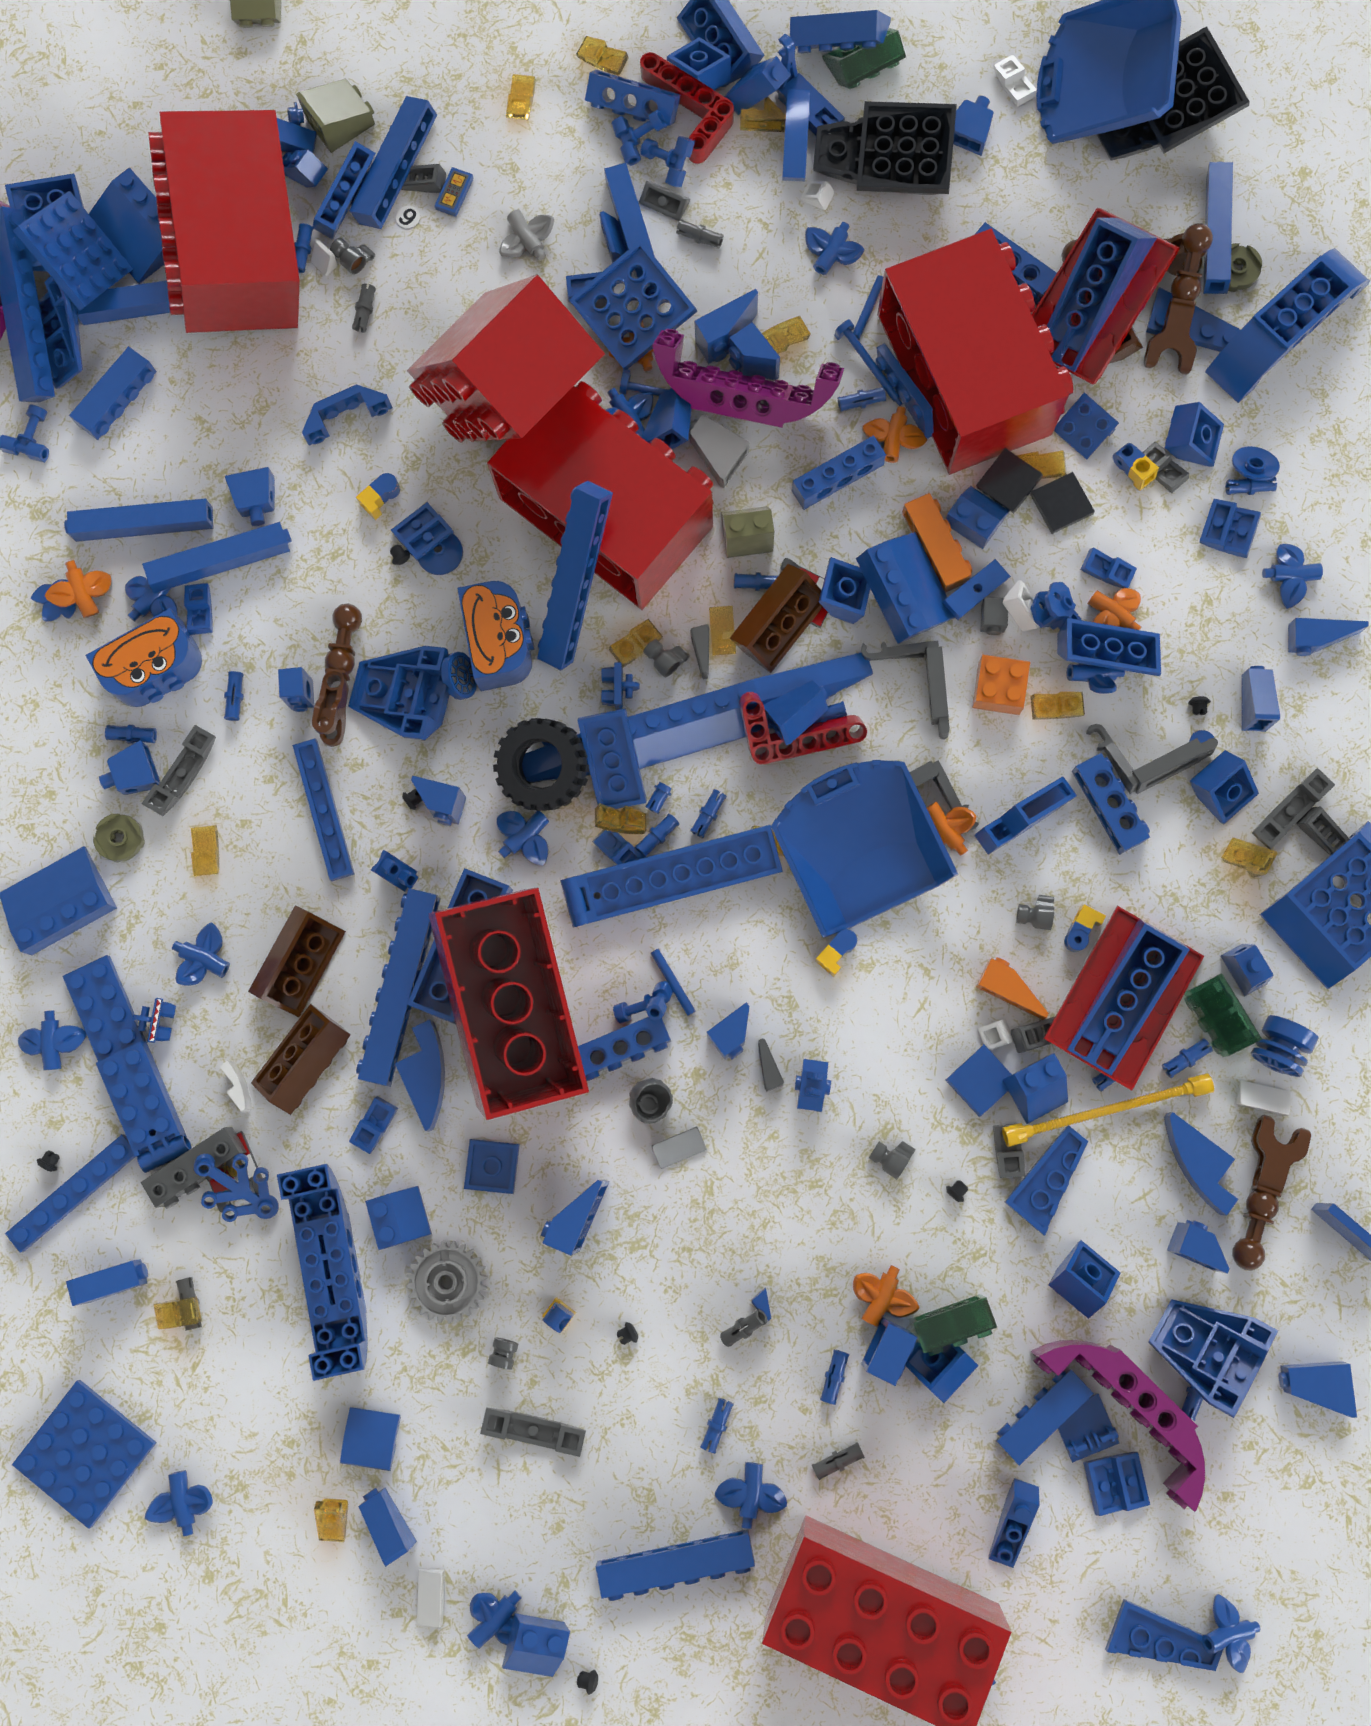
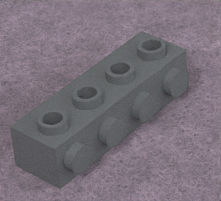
(179, 1175)

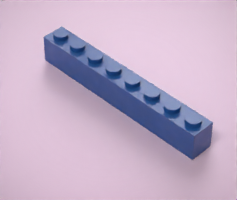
(22, 313)
(574, 574)
(400, 976)

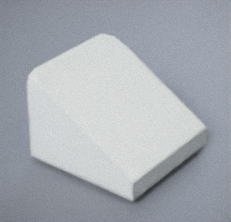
(818, 194)
(323, 258)
(996, 1034)

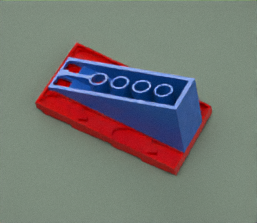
(1101, 292)
(1124, 997)

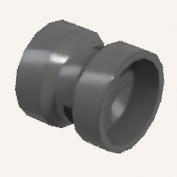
(504, 1347)

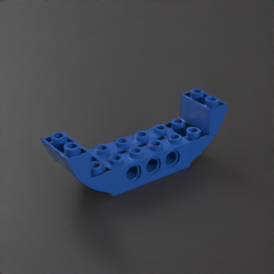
(1285, 322)
(327, 1270)

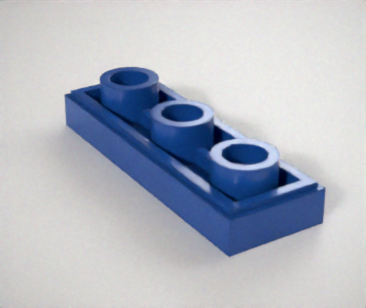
(984, 582)

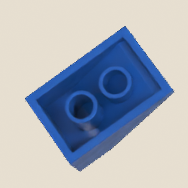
(717, 327)

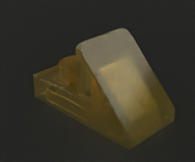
(768, 120)
(1249, 856)
(331, 1519)

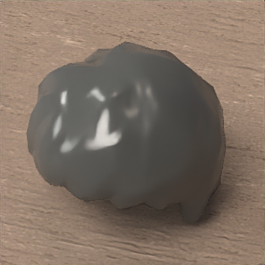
(650, 1100)

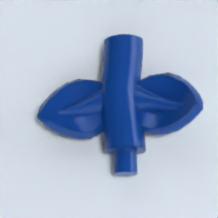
(832, 247)
(637, 406)
(1292, 574)
(147, 601)
(1099, 678)
(524, 836)
(200, 957)
(51, 1040)
(751, 1494)
(180, 1503)
(494, 1617)
(1230, 1634)

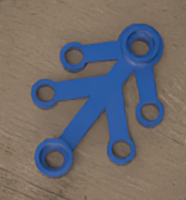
(237, 1190)

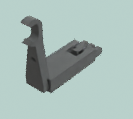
(935, 676)
(1156, 770)
(941, 780)

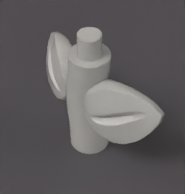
(526, 235)

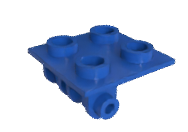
(1086, 426)
(1088, 1430)

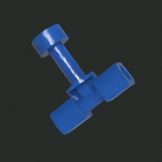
(631, 137)
(674, 158)
(24, 442)
(654, 1005)

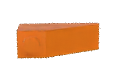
(1007, 985)

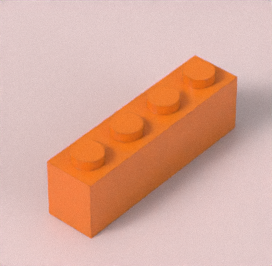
(934, 534)

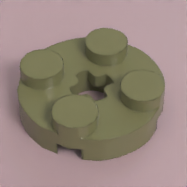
(1251, 267)
(105, 834)

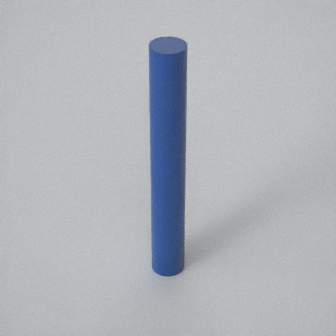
(868, 307)
(673, 982)

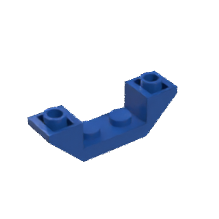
(330, 407)

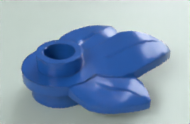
(50, 611)

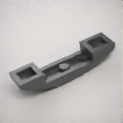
(182, 772)
(1293, 808)
(533, 1430)

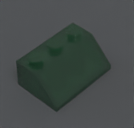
(855, 65)
(1221, 1016)
(953, 1324)

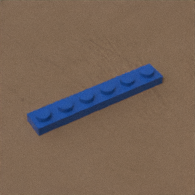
(323, 809)
(71, 1194)

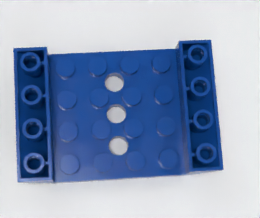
(1319, 918)

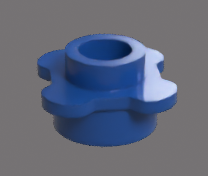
(295, 115)

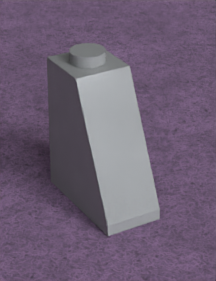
(718, 448)

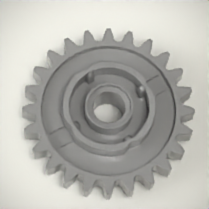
(428, 1287)

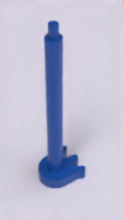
(845, 329)
(626, 385)

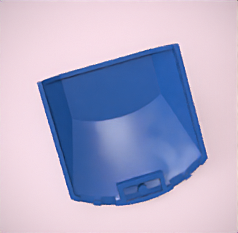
(1109, 68)
(861, 843)

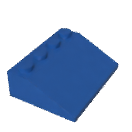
(37, 194)
(131, 222)
(905, 586)
(56, 902)
(571, 1225)

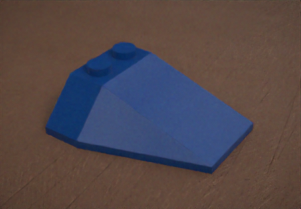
(61, 334)
(403, 691)
(1213, 1351)

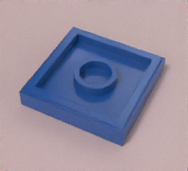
(491, 1166)

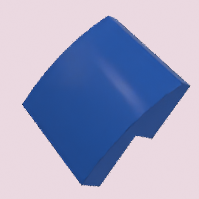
(1230, 528)
(422, 531)
(980, 1080)
(370, 1439)
(1116, 1483)

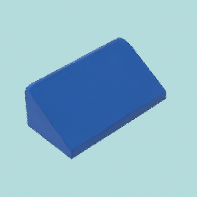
(612, 236)

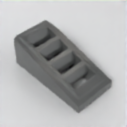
(435, 178)
(700, 641)
(1310, 829)
(1024, 1038)
(770, 1071)

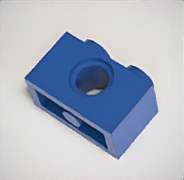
(296, 689)

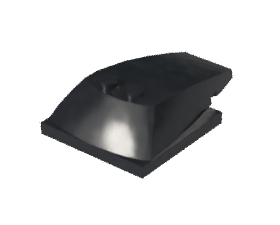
(1202, 98)
(891, 148)

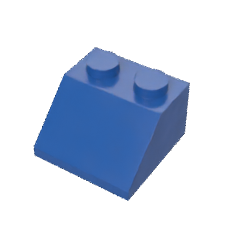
(703, 63)
(753, 354)
(1194, 434)
(976, 516)
(844, 591)
(1225, 786)
(441, 799)
(730, 1033)
(1038, 1088)
(398, 1217)
(1198, 1245)
(1085, 1279)
(943, 1371)
(536, 1645)

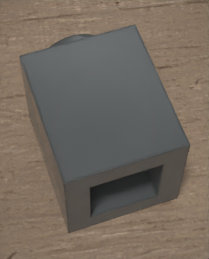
(993, 616)

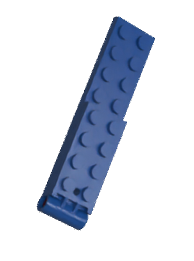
(671, 875)
(127, 1065)

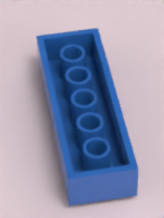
(430, 988)

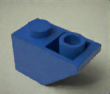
(303, 167)

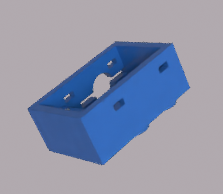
(889, 1351)

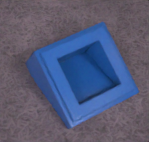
(761, 1302)

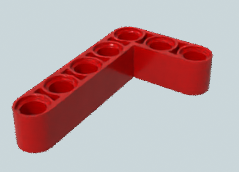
(693, 101)
(796, 748)

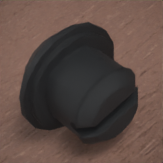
(399, 555)
(1199, 705)
(412, 799)
(48, 1161)
(957, 1191)
(628, 1333)
(588, 1681)

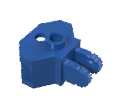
(1055, 607)
(812, 1085)

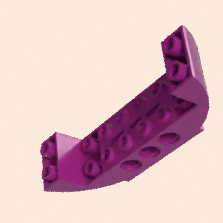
(741, 395)
(1172, 1430)

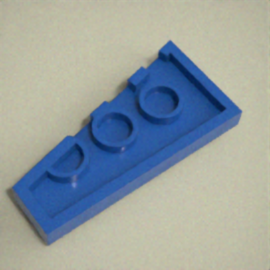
(1205, 328)
(909, 393)
(1043, 1186)
(1152, 1636)

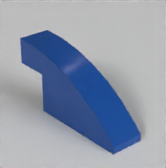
(796, 135)
(1025, 815)
(425, 1074)
(1200, 1162)

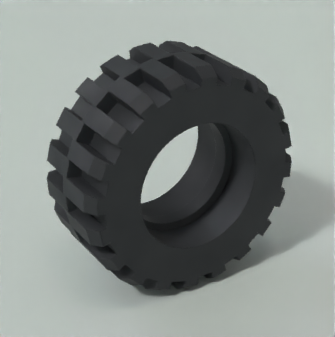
(511, 758)

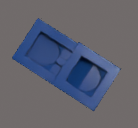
(1110, 570)
(199, 608)
(616, 847)
(373, 1125)

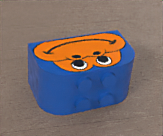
(496, 634)
(147, 660)

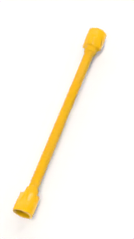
(1196, 1086)

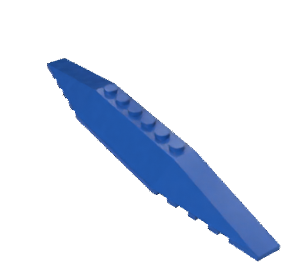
(708, 718)

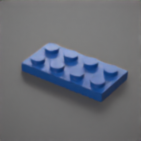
(612, 759)

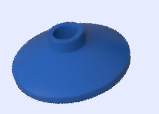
(1255, 463)
(445, 560)

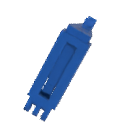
(820, 110)

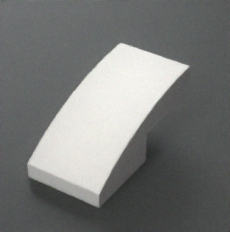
(1013, 79)
(239, 1092)

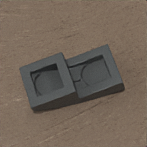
(1169, 473)
(1009, 1159)

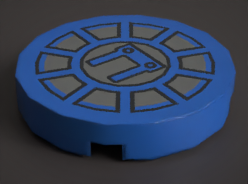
(458, 675)

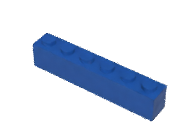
(393, 162)
(675, 1564)

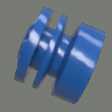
(1283, 1048)

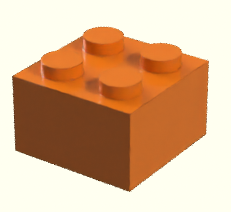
(1001, 684)

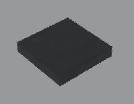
(1009, 480)
(1062, 502)

